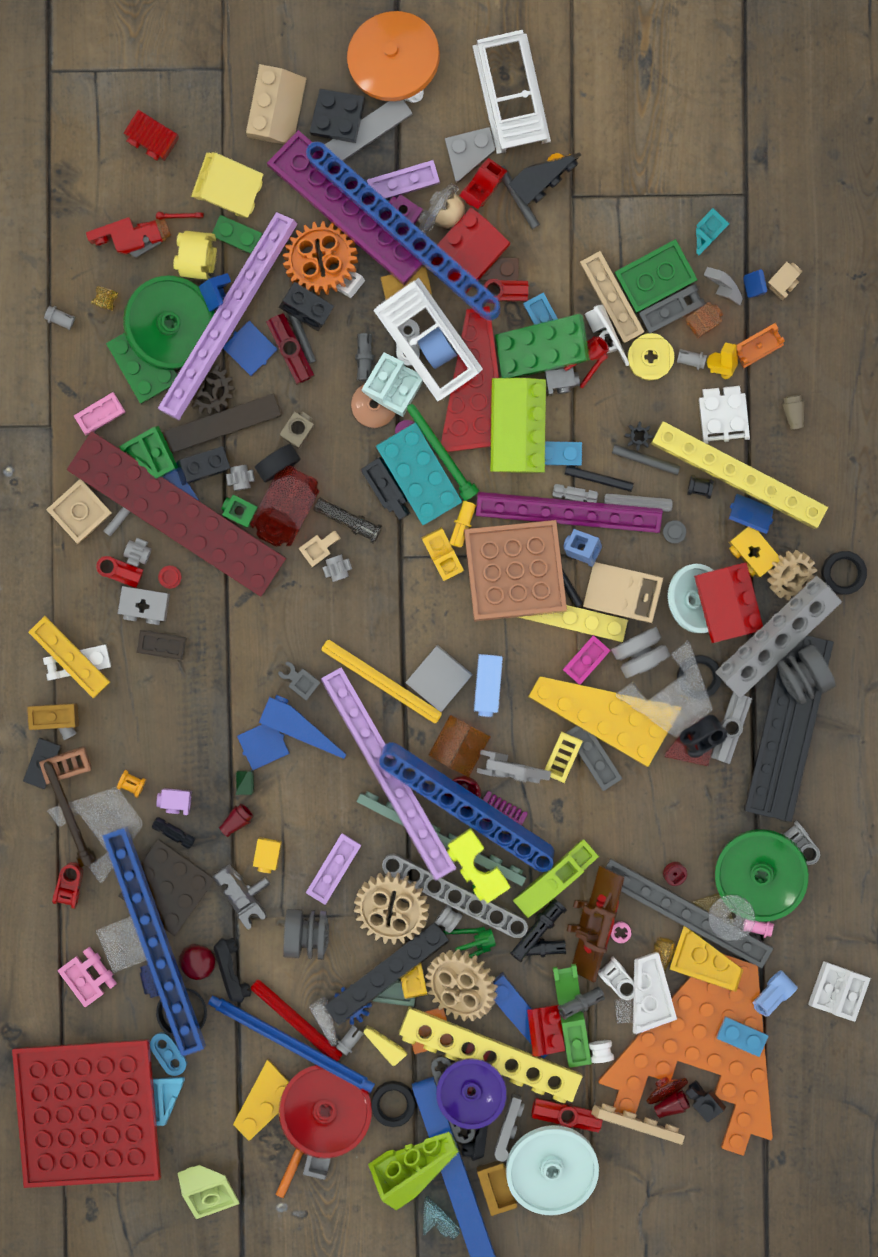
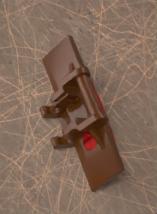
(596, 922)

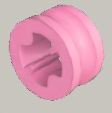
(619, 939)

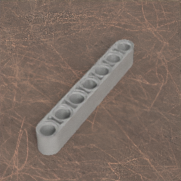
(466, 898)

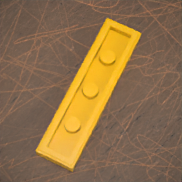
(69, 657)

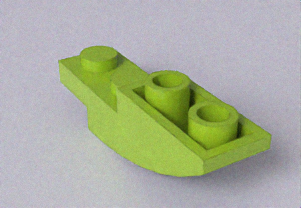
(555, 880)

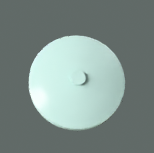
(552, 1170)

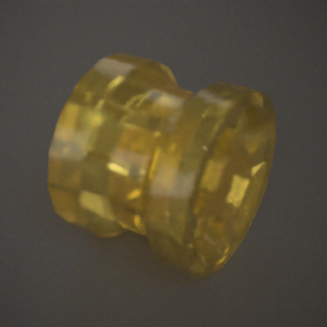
(104, 298)

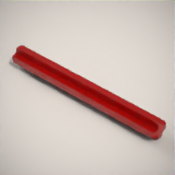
(295, 1020)

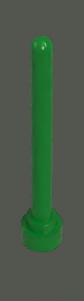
(466, 488)

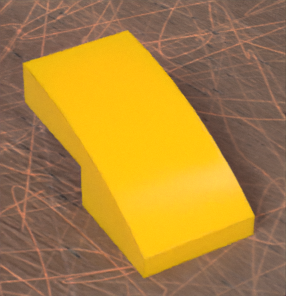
(442, 554)

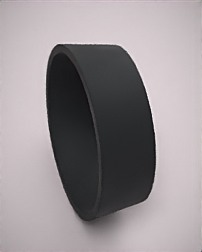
(165, 1027)

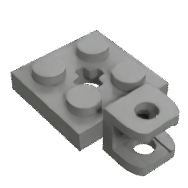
(499, 767)

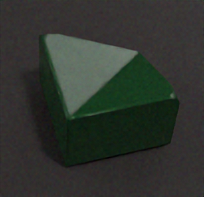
(244, 782)

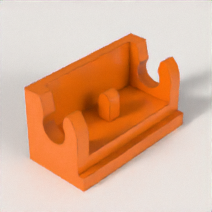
(759, 345)

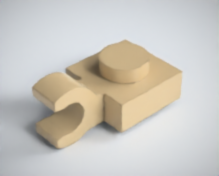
(317, 549)

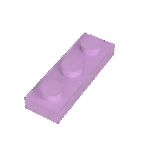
(405, 180)
(333, 868)

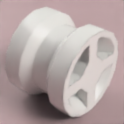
(601, 1051)

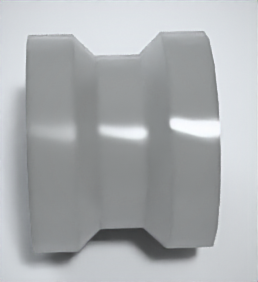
(448, 918)

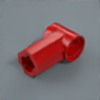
(510, 289)
(121, 572)

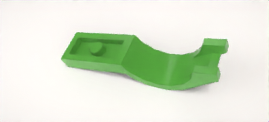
(574, 1026)

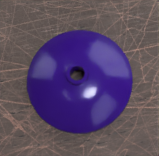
(467, 1109)

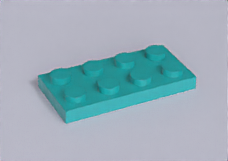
(418, 473)

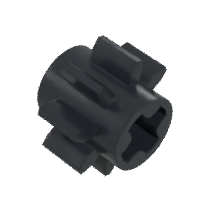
(638, 429)

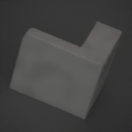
(316, 1167)

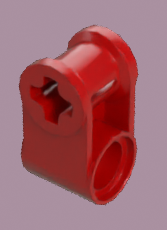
(67, 889)

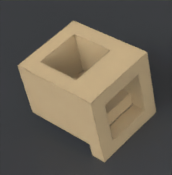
(784, 280)

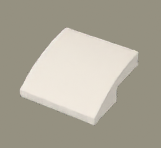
(839, 991)

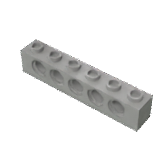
(778, 636)

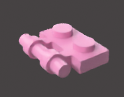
(82, 982)

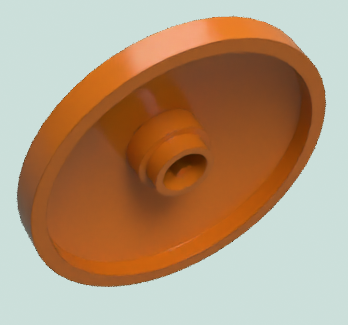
(393, 56)

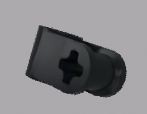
(704, 734)

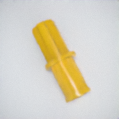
(462, 522)

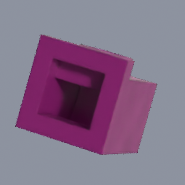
(413, 212)

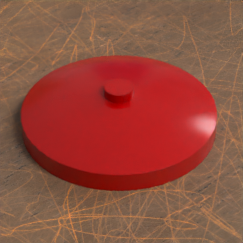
(324, 1113)

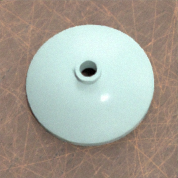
(682, 589)

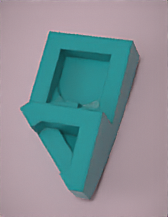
(709, 229)

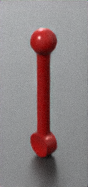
(160, 215)

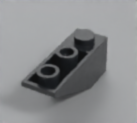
(538, 177)

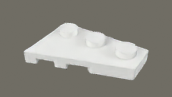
(651, 994)

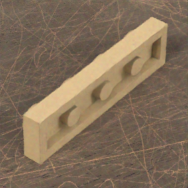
(611, 297)
(647, 1125)

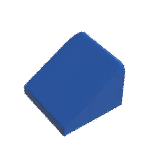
(755, 284)

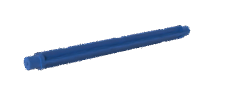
(291, 1043)

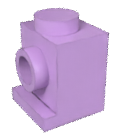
(175, 800)

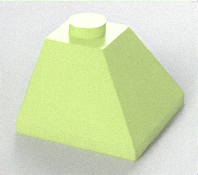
(206, 1191)

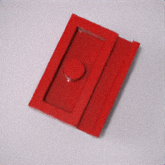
(545, 1030)

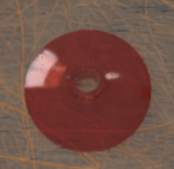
(665, 1089)

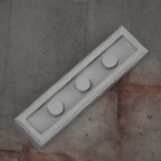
(372, 128)

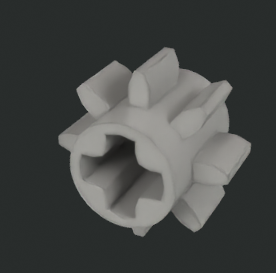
(240, 477)
(137, 552)
(337, 568)

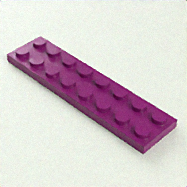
(296, 170)

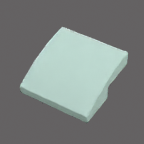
(392, 384)

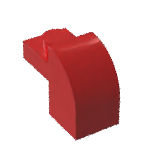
(483, 184)

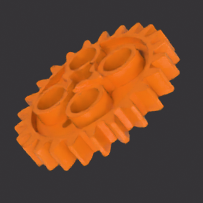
(341, 253)

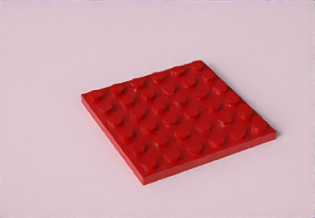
(86, 1113)

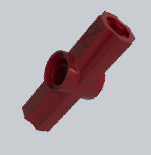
(283, 335)

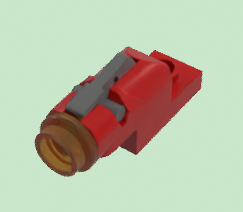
(129, 238)

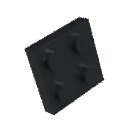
(337, 115)

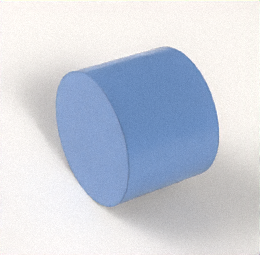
(437, 348)

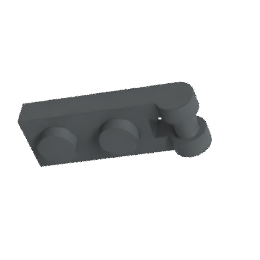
(671, 309)

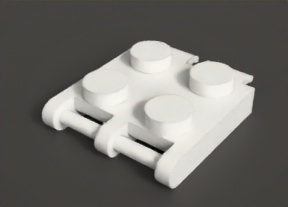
(723, 414)

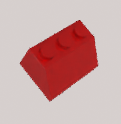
(473, 245)
(729, 602)

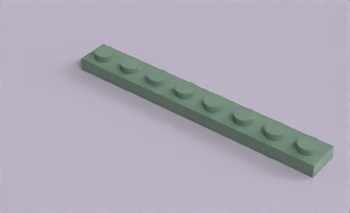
(513, 873)

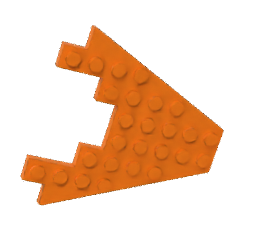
(693, 1041)

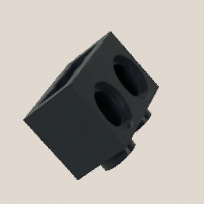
(306, 306)
(202, 465)

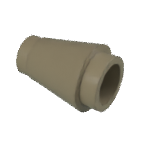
(794, 410)

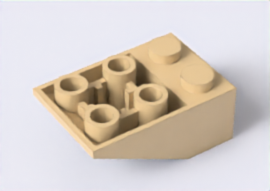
(623, 592)

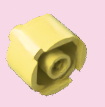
(195, 255)

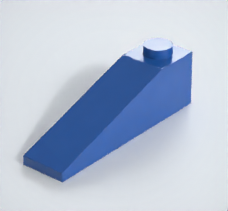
(289, 721)
(513, 1005)

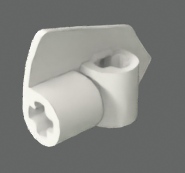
(599, 320)

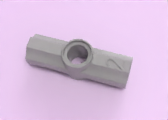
(735, 712)

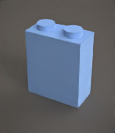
(488, 685)

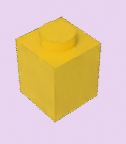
(267, 854)

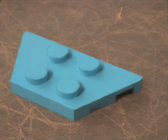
(165, 1096)

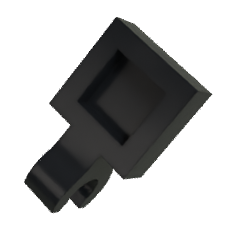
(705, 1103)

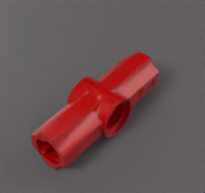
(552, 1111)

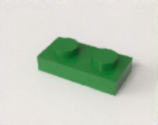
(236, 234)

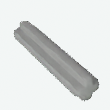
(639, 501)

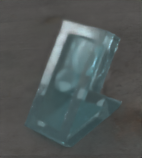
(434, 1215)

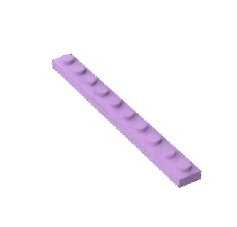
(227, 316)
(398, 793)

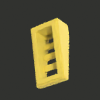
(555, 774)
(388, 1048)

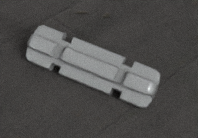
(574, 494)

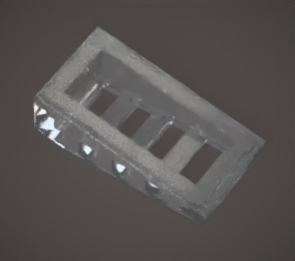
(324, 1019)

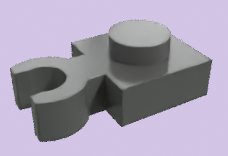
(302, 682)

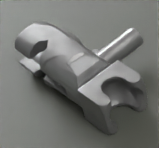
(240, 895)

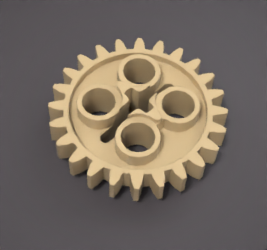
(371, 903)
(461, 985)

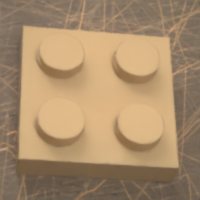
(79, 511)

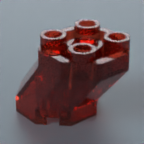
(285, 506)

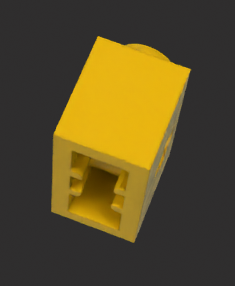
(752, 538)

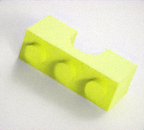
(489, 883)

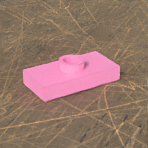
(99, 413)

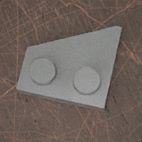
(468, 151)

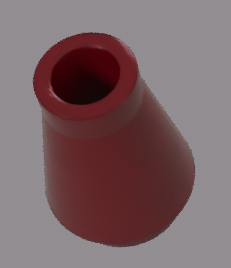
(237, 819)
(672, 1105)

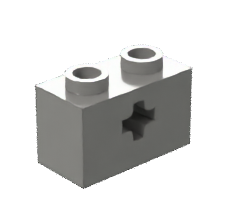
(129, 605)

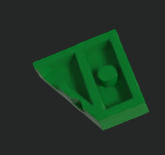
(151, 452)

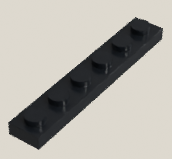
(386, 974)

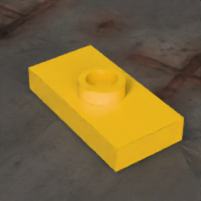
(414, 983)

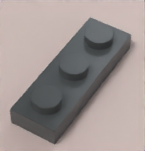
(595, 758)

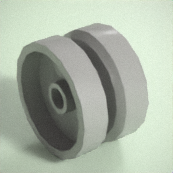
(641, 653)

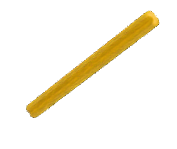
(381, 681)

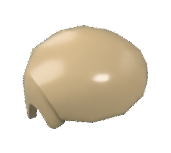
(453, 214)

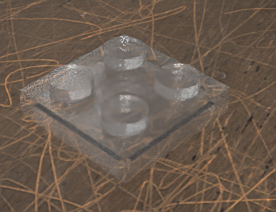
(121, 944)

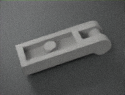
(508, 1128)

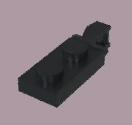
(386, 487)

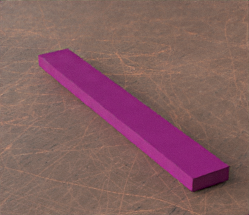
(569, 512)

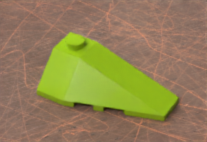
(408, 1171)

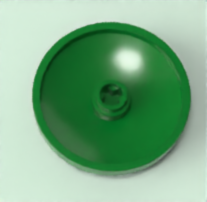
(165, 320)
(764, 871)

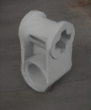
(803, 841)

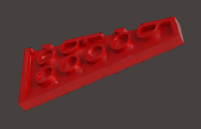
(469, 406)

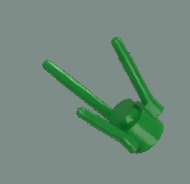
(483, 940)

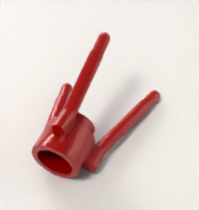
(597, 350)

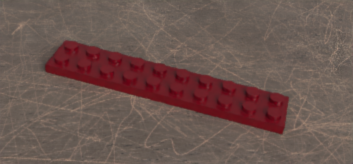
(176, 514)

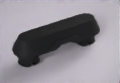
(235, 991)
(477, 1148)

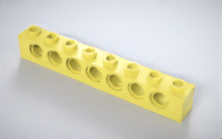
(739, 475)
(568, 1078)

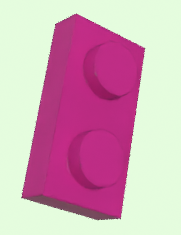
(586, 660)

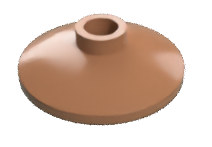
(369, 416)

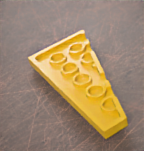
(602, 716)

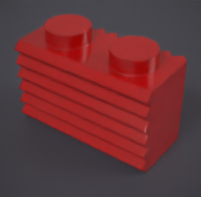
(151, 136)

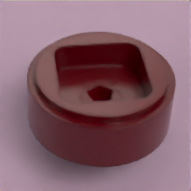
(675, 874)

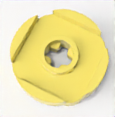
(641, 366)

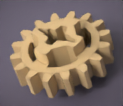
(791, 574)

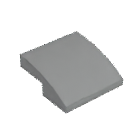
(439, 678)

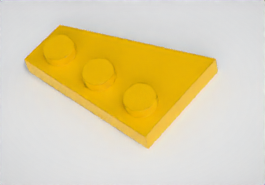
(704, 962)
(262, 1101)

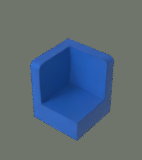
(213, 291)

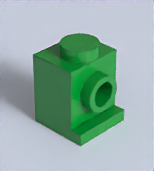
(232, 503)

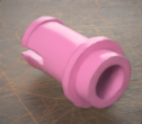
(763, 928)

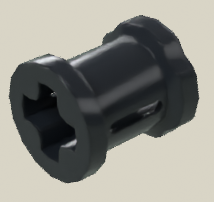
(700, 486)

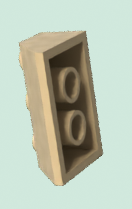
(275, 105)

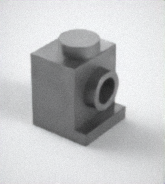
(561, 380)

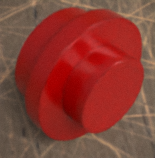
(169, 577)

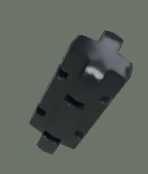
(173, 832)

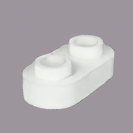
(415, 333)

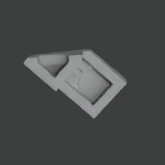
(727, 286)

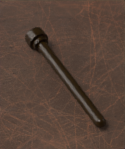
(85, 855)

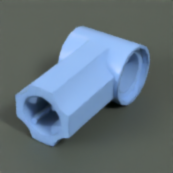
(779, 989)

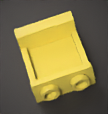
(228, 184)

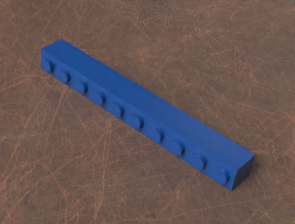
(154, 941)

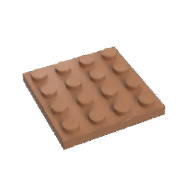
(515, 570)

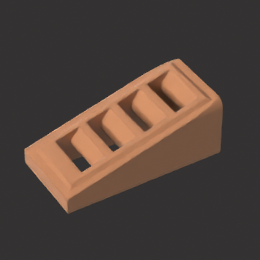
(63, 758)

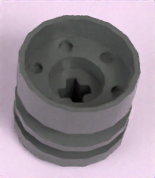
(806, 674)
(305, 934)

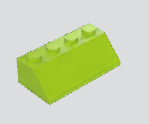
(518, 425)

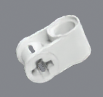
(616, 977)

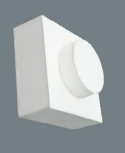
(351, 285)

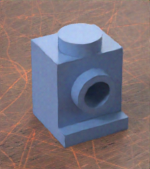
(578, 540)

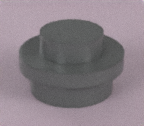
(674, 531)

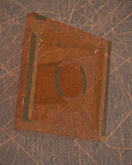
(459, 746)

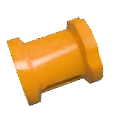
(123, 783)

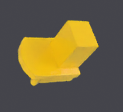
(724, 362)

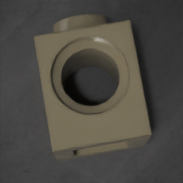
(297, 440)

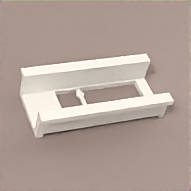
(520, 129)
(403, 307)

